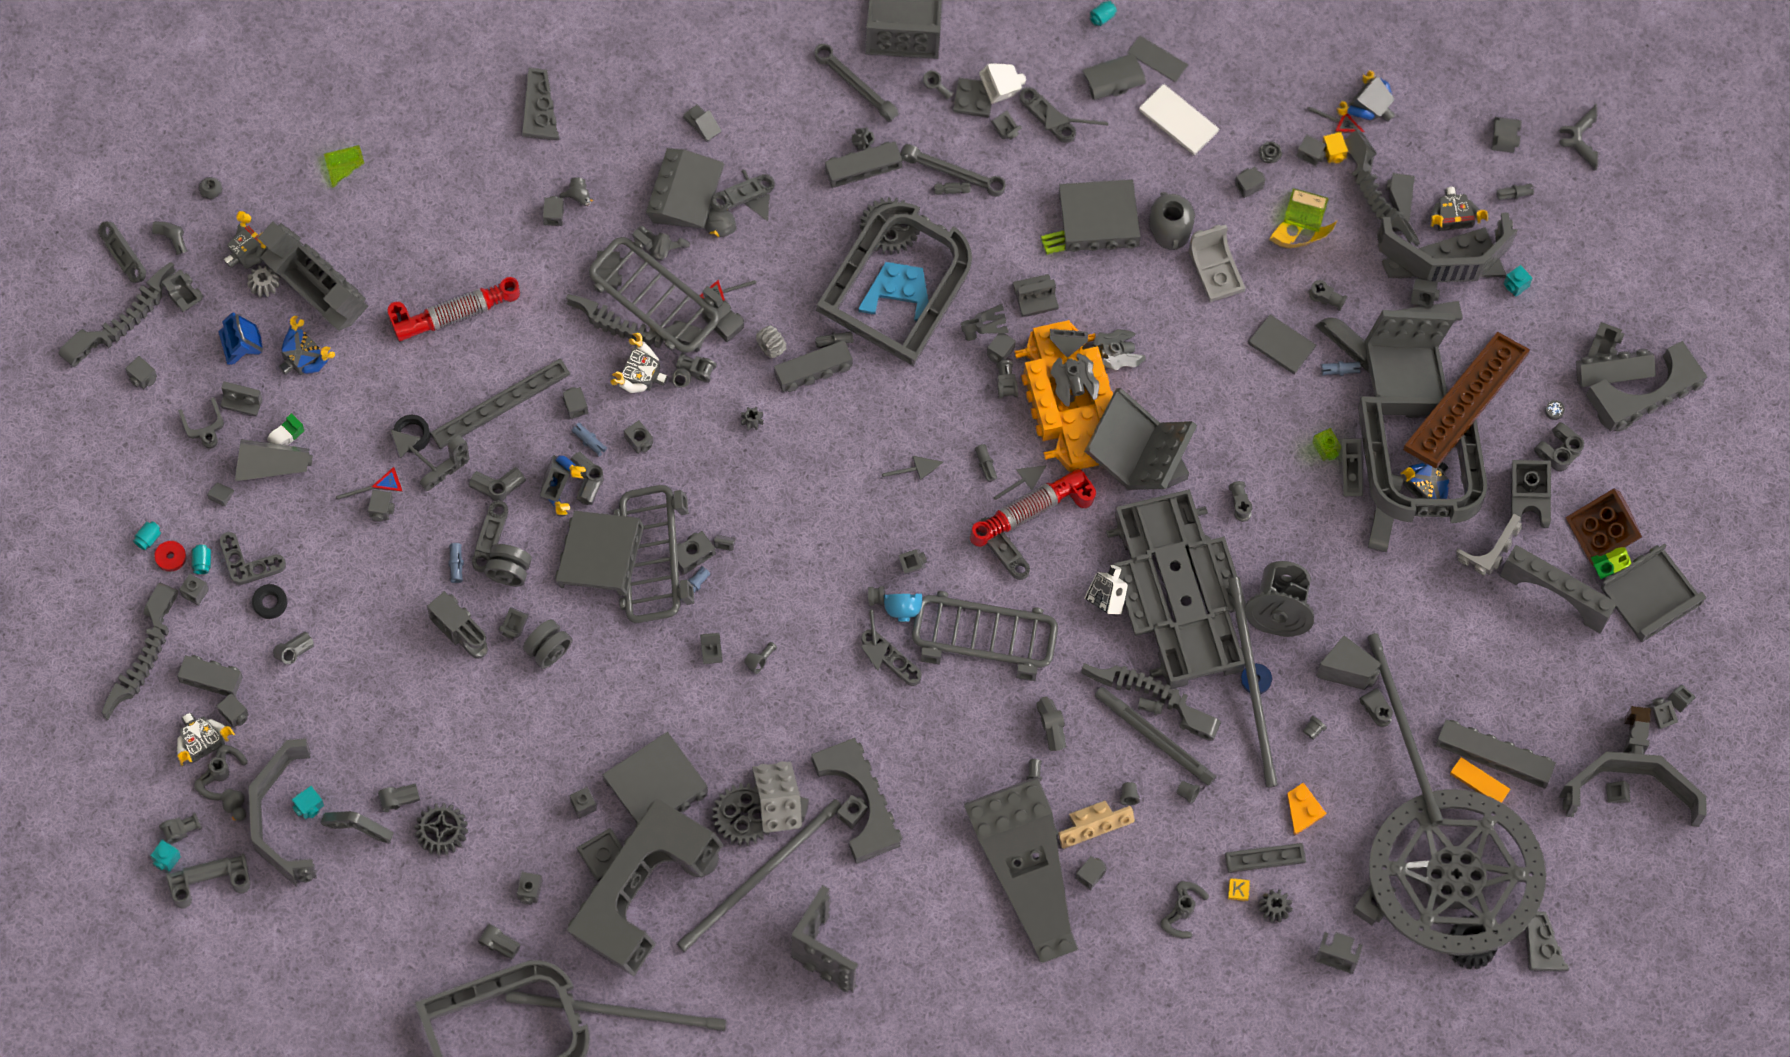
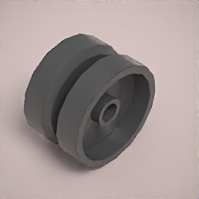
(507, 565)
(547, 643)

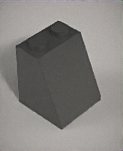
(1349, 665)

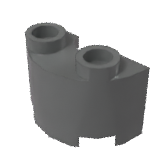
(1505, 134)
(181, 290)
(1605, 340)

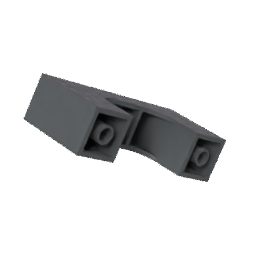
(658, 838)

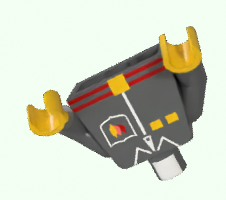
(1456, 212)
(245, 245)

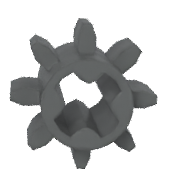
(862, 138)
(752, 412)

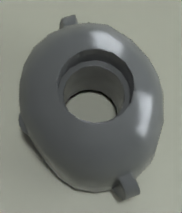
(1171, 233)

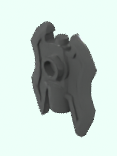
(1117, 351)
(1074, 376)

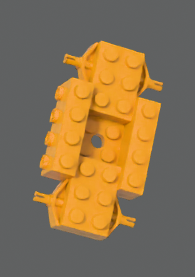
(1071, 423)

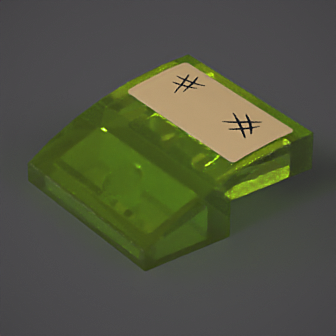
(1305, 210)

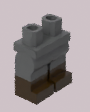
(1639, 722)

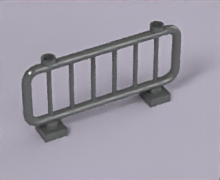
(642, 241)
(686, 591)
(1026, 666)

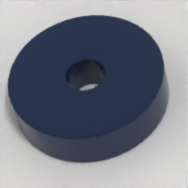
(1264, 675)

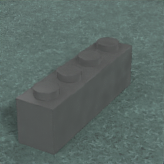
(863, 164)
(813, 366)
(1615, 368)

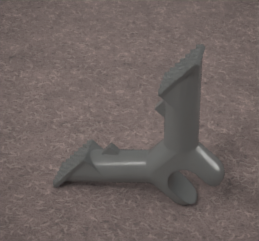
(1577, 142)

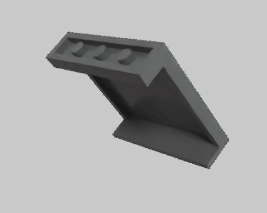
(1099, 215)
(600, 551)
(1651, 593)
(656, 772)

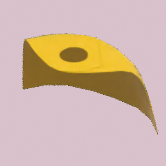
(1283, 239)

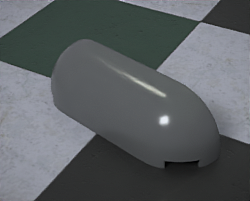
(1346, 339)

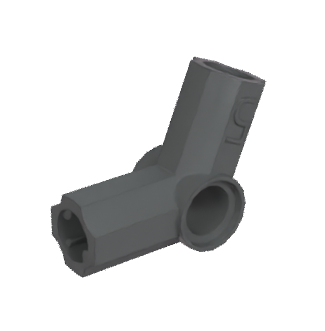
(487, 485)
(590, 485)
(1052, 723)

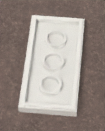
(1178, 119)

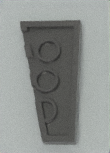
(538, 110)

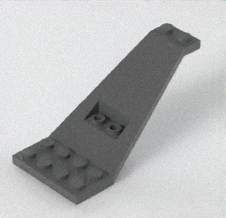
(1012, 828)

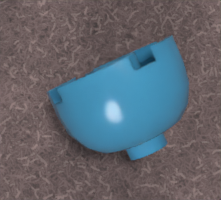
(903, 605)

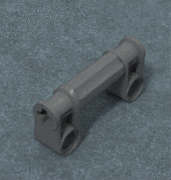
(234, 867)

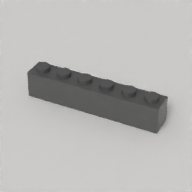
(1495, 753)

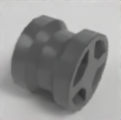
(876, 595)

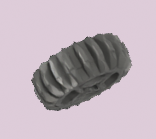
(440, 845)

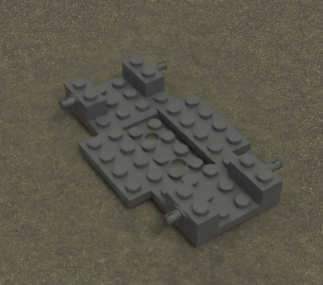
(1197, 641)

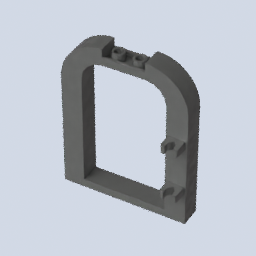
(859, 256)
(1379, 470)
(501, 983)

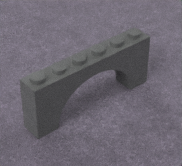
(1620, 408)
(1591, 604)
(848, 762)

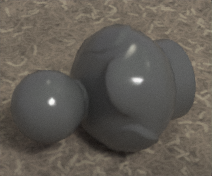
(232, 803)

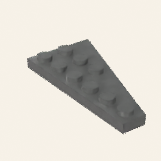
(1466, 245)

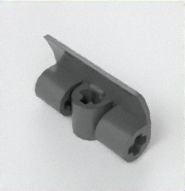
(1114, 77)

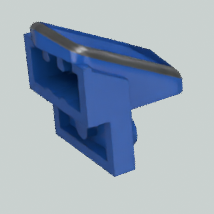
(239, 338)

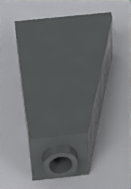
(269, 459)

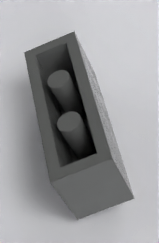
(210, 675)

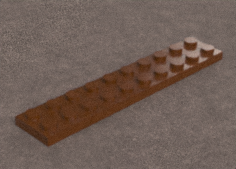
(1466, 400)

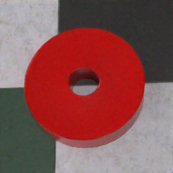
(164, 550)

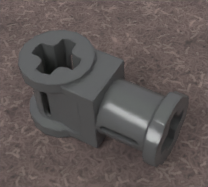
(1326, 295)
(699, 367)
(1006, 382)
(1240, 501)
(179, 828)

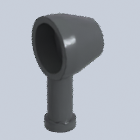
(936, 78)
(753, 659)

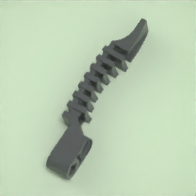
(1363, 155)
(606, 323)
(82, 342)
(156, 608)
(1192, 719)

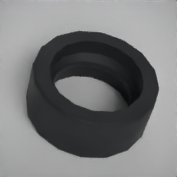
(417, 420)

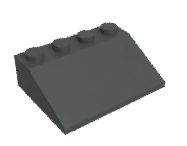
(684, 189)

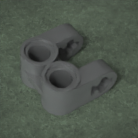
(1568, 438)

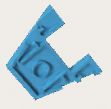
(897, 283)

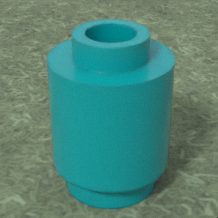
(1103, 13)
(147, 535)
(201, 559)

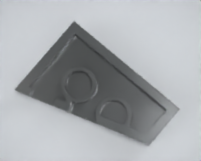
(1542, 946)

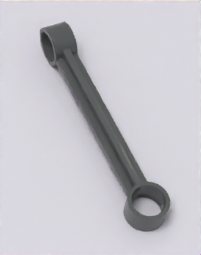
(885, 108)
(912, 155)

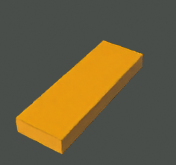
(1479, 780)

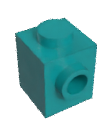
(1518, 281)
(307, 803)
(165, 856)

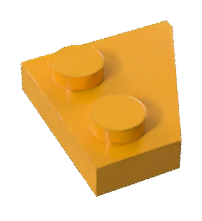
(1303, 808)

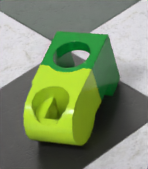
(1611, 562)

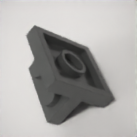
(1036, 295)

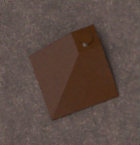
(1604, 525)

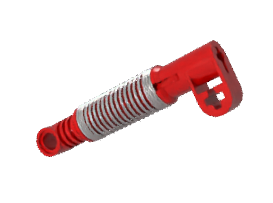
(450, 312)
(1029, 507)

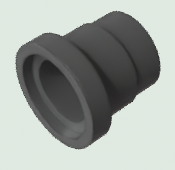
(684, 372)
(1314, 727)
(1188, 791)
(1129, 794)

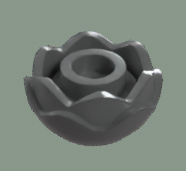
(1271, 147)
(207, 192)

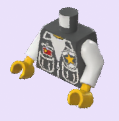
(641, 369)
(200, 738)

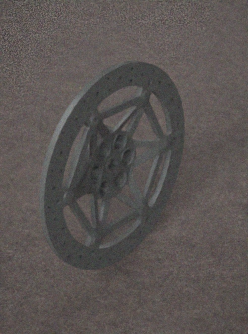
(1457, 944)

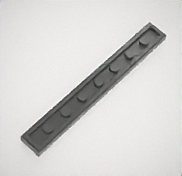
(500, 403)

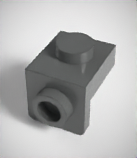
(1006, 126)
(513, 623)
(711, 648)

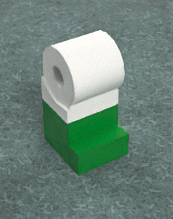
(287, 431)

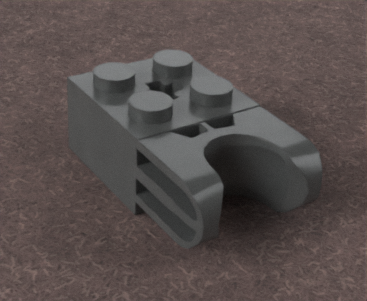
(1534, 496)
(457, 624)

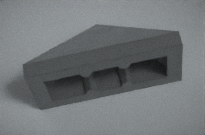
(1068, 340)

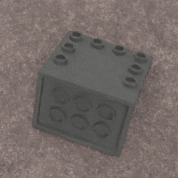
(904, 28)
(1406, 354)
(1136, 445)
(817, 955)

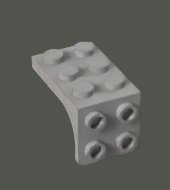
(1215, 263)
(1486, 563)
(778, 796)

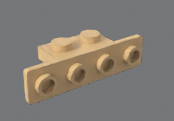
(1094, 822)

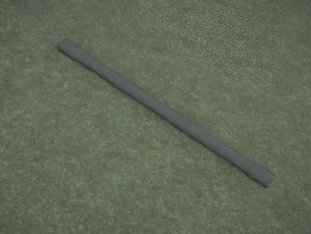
(1269, 770)
(1432, 807)
(692, 936)
(707, 1022)

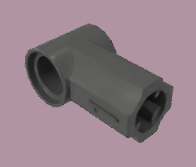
(294, 648)
(394, 798)
(496, 940)

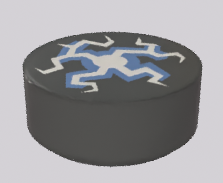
(1554, 410)

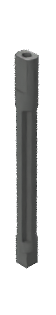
(1155, 736)

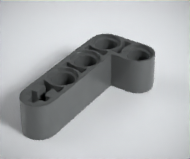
(1383, 523)

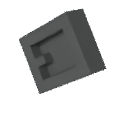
(1663, 712)

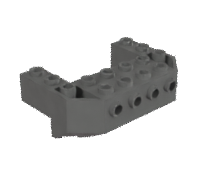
(289, 258)

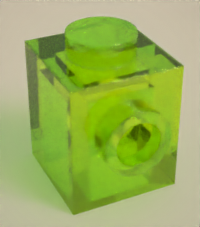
(1327, 444)

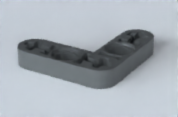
(458, 456)
(247, 569)
(352, 819)

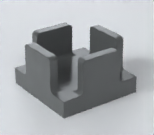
(1339, 953)

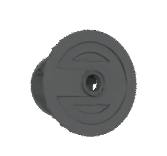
(1282, 596)

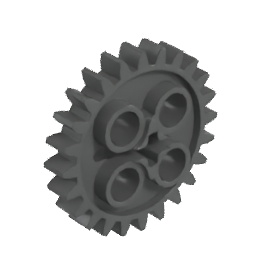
(903, 235)
(732, 800)

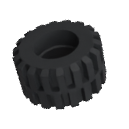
(1471, 960)

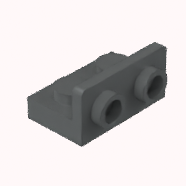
(241, 398)

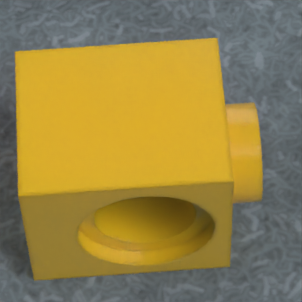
(1335, 148)

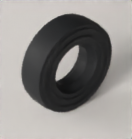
(263, 591)

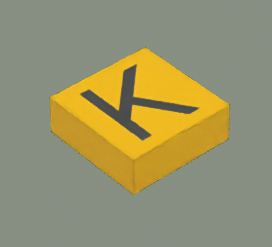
(1238, 889)

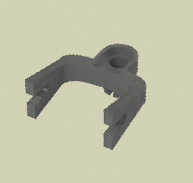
(970, 326)
(206, 432)

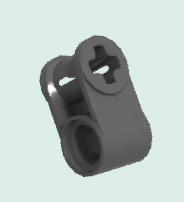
(1376, 705)

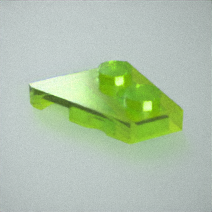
(343, 163)

